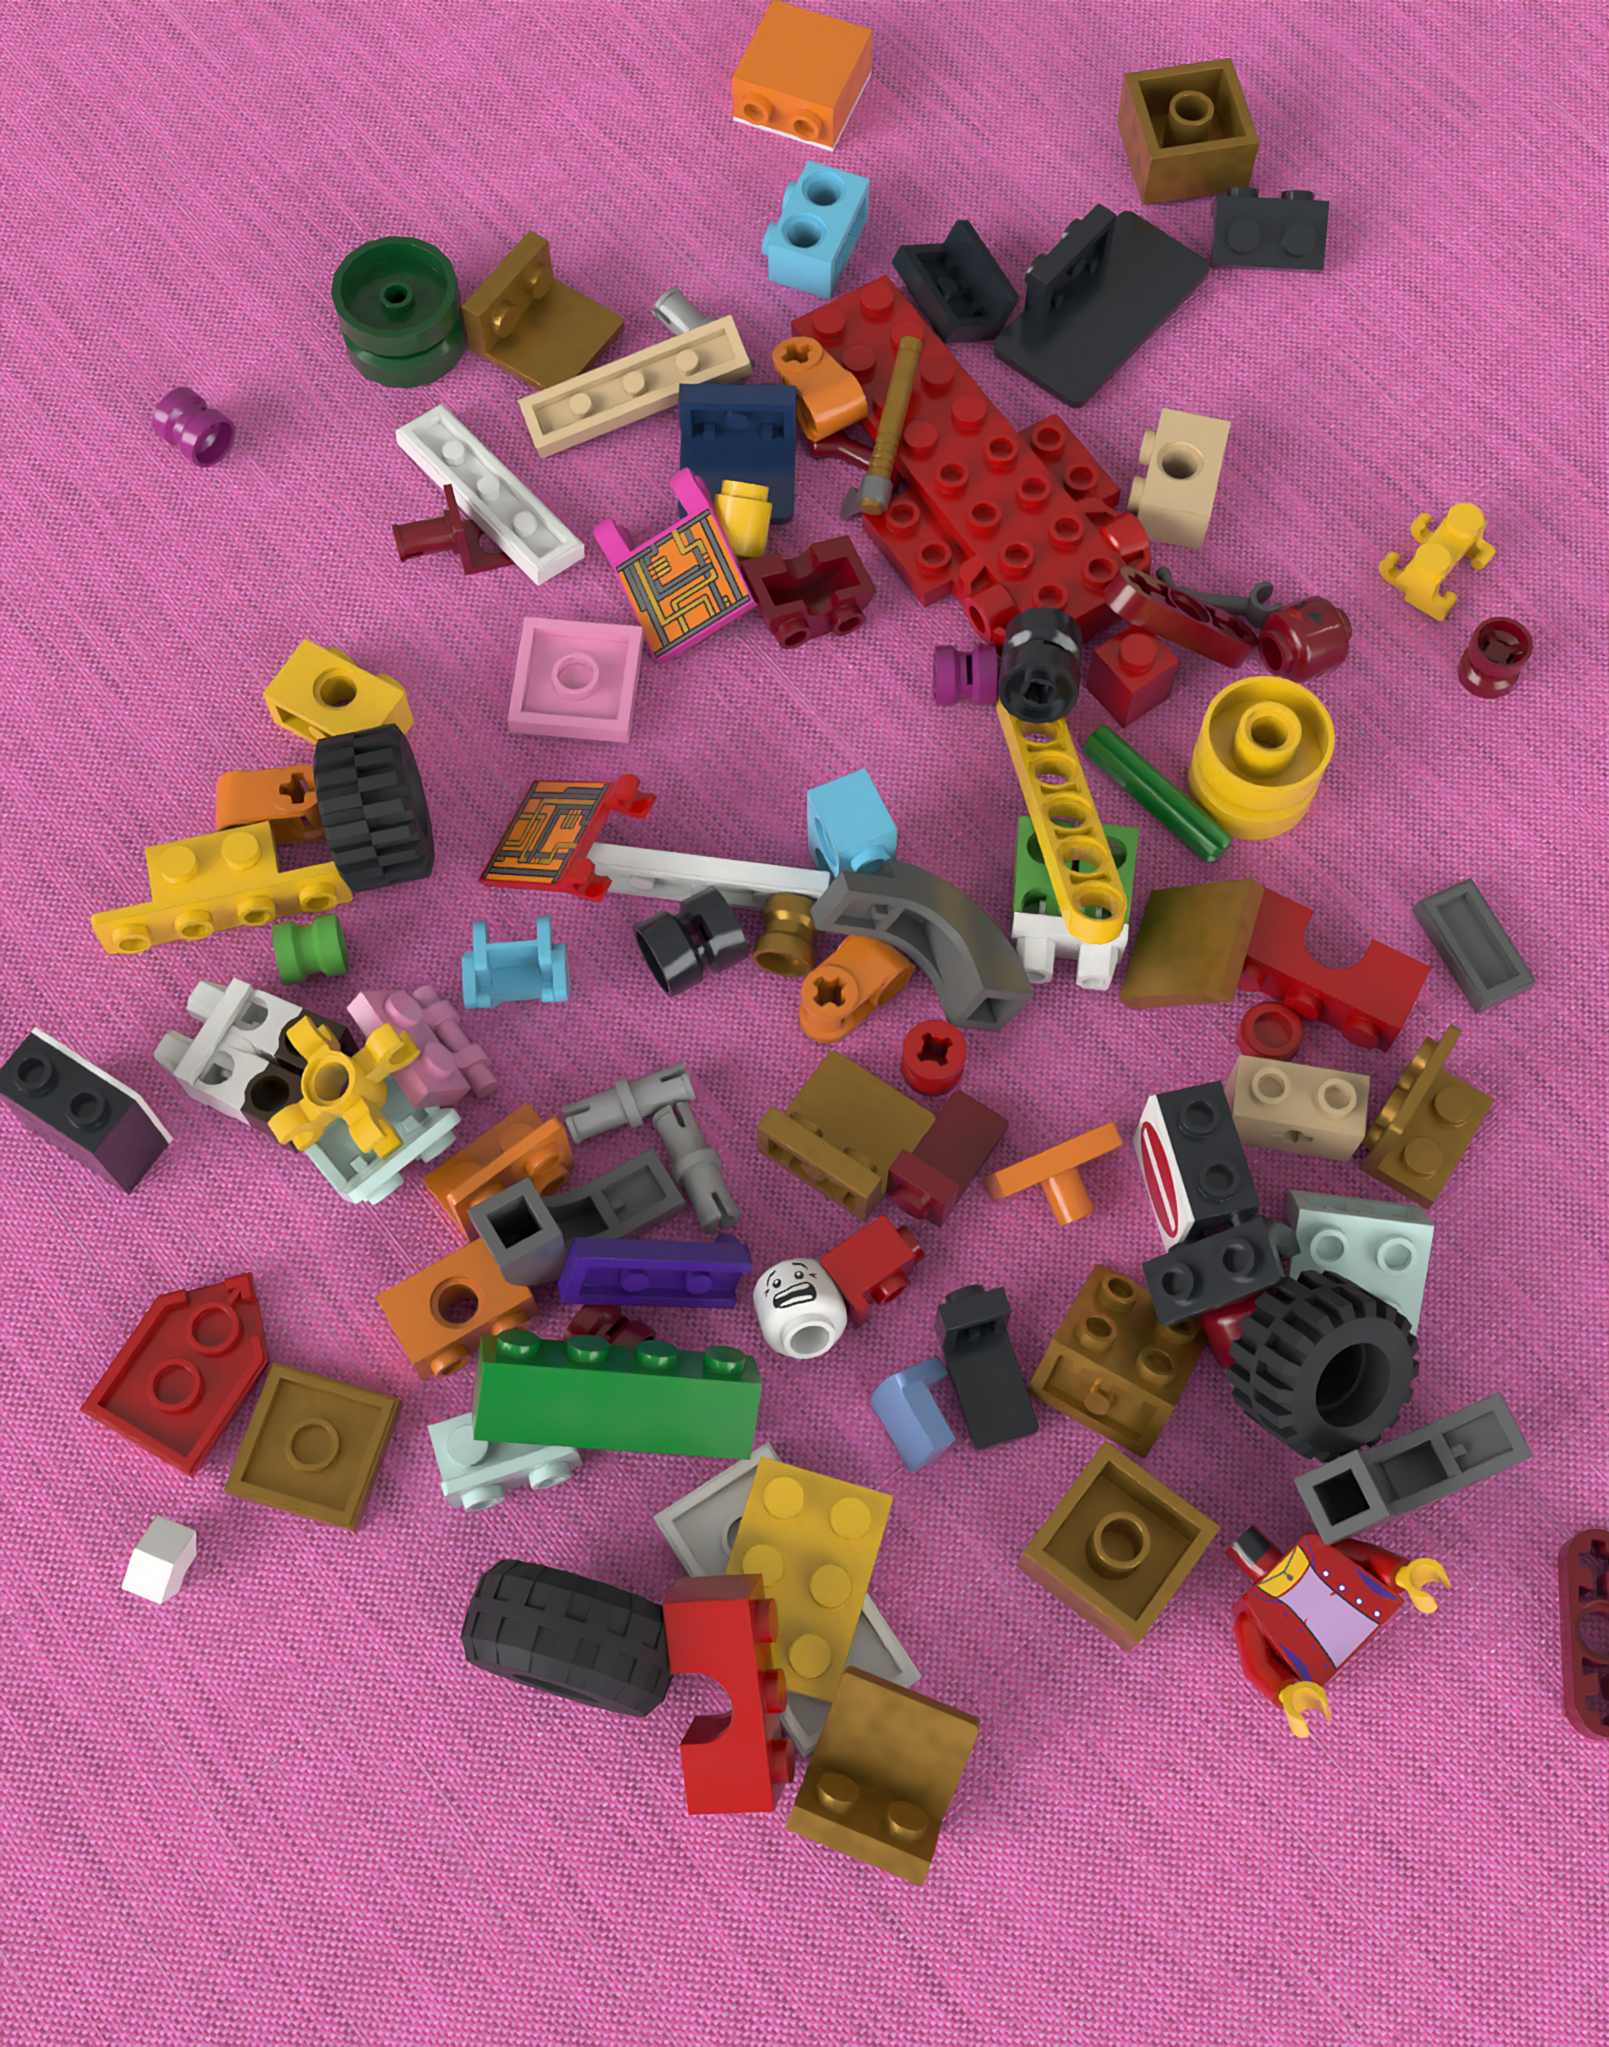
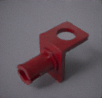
(445, 534)

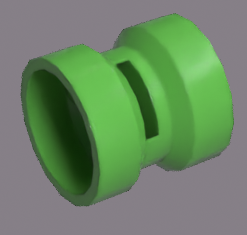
(310, 949)

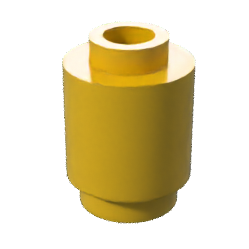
(744, 517)

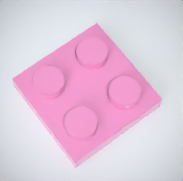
(576, 679)

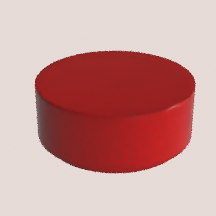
(1270, 1032)

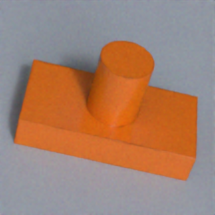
(1057, 1173)

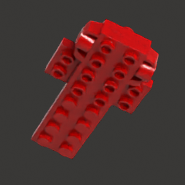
(988, 508)

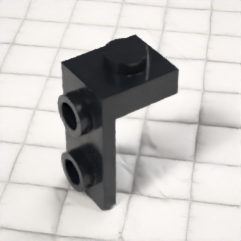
(984, 1366)

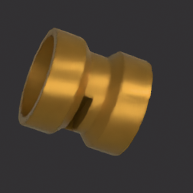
(788, 937)

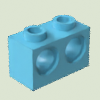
(817, 229)
(849, 826)

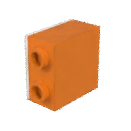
(802, 75)

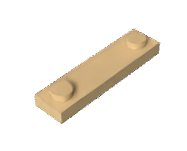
(633, 386)

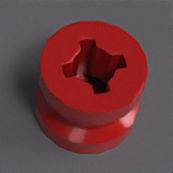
(929, 1071)

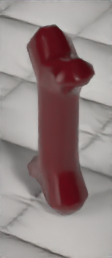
(844, 448)

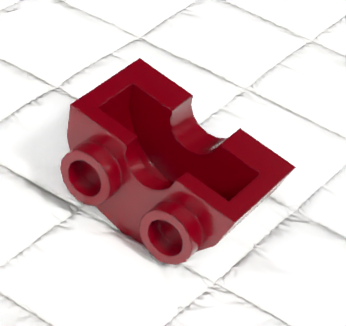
(812, 592)

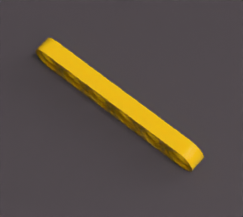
(1066, 844)

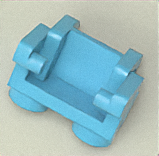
(514, 969)

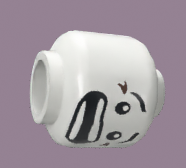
(799, 1308)

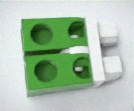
(1036, 919)

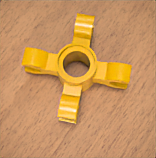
(364, 1098)

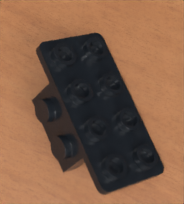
(1096, 302)

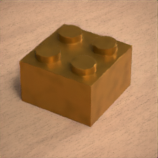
(1187, 131)
(1117, 1546)

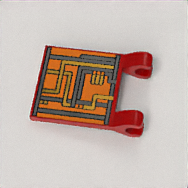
(554, 833)

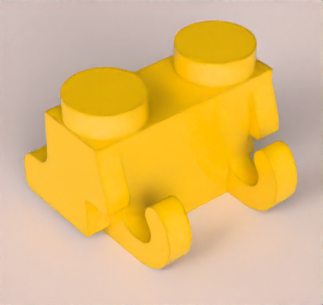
(1440, 551)

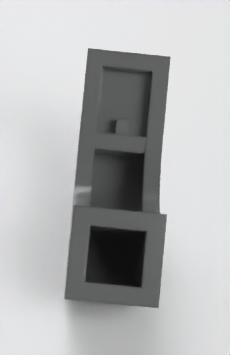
(941, 930)
(534, 1232)
(1413, 1470)

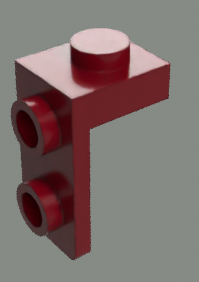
(945, 1160)

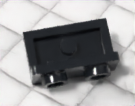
(1269, 232)
(958, 285)
(1219, 1269)

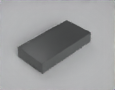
(1474, 945)

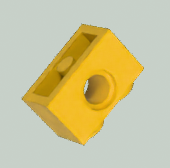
(317, 679)

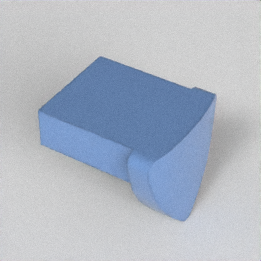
(912, 1414)

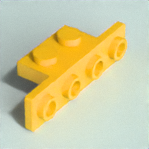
(216, 886)

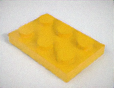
(816, 1559)

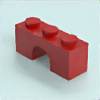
(1360, 1001)
(727, 1632)

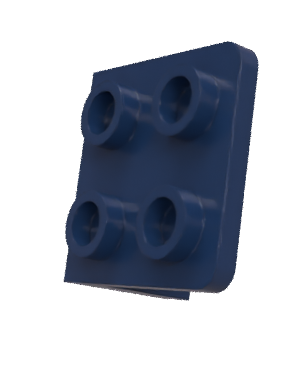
(741, 437)

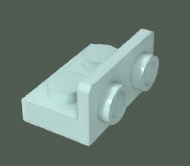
(480, 1471)

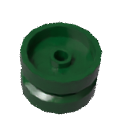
(399, 311)

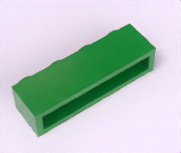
(615, 1395)

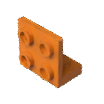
(500, 1158)

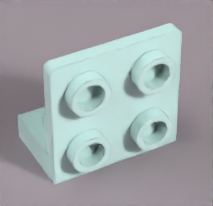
(1367, 1242)

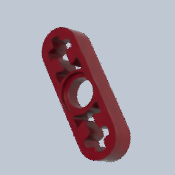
(1180, 617)
(1571, 1582)

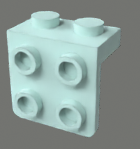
(366, 1176)

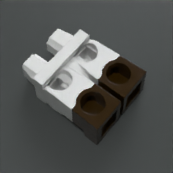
(242, 1053)

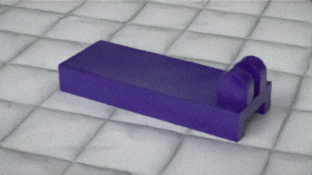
(654, 1272)

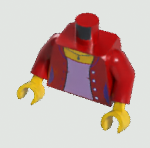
(1316, 1611)

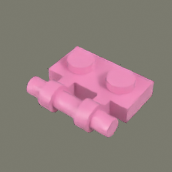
(447, 1058)

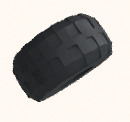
(569, 1637)

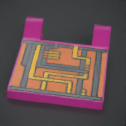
(682, 578)

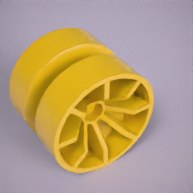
(1260, 756)

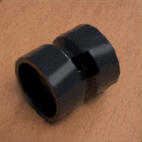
(1040, 665)
(672, 953)

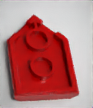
(185, 1372)

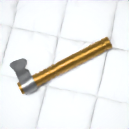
(876, 485)

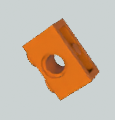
(420, 1303)

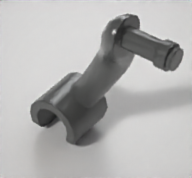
(1248, 606)

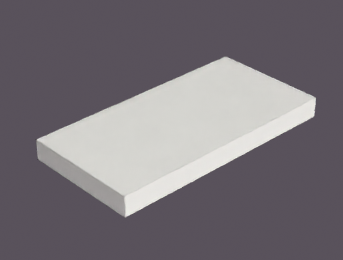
(702, 1535)

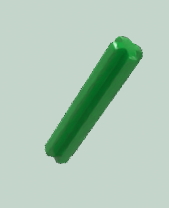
(1157, 794)

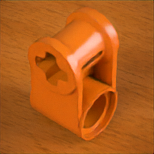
(825, 392)
(270, 796)
(856, 977)

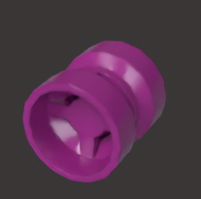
(186, 421)
(964, 675)

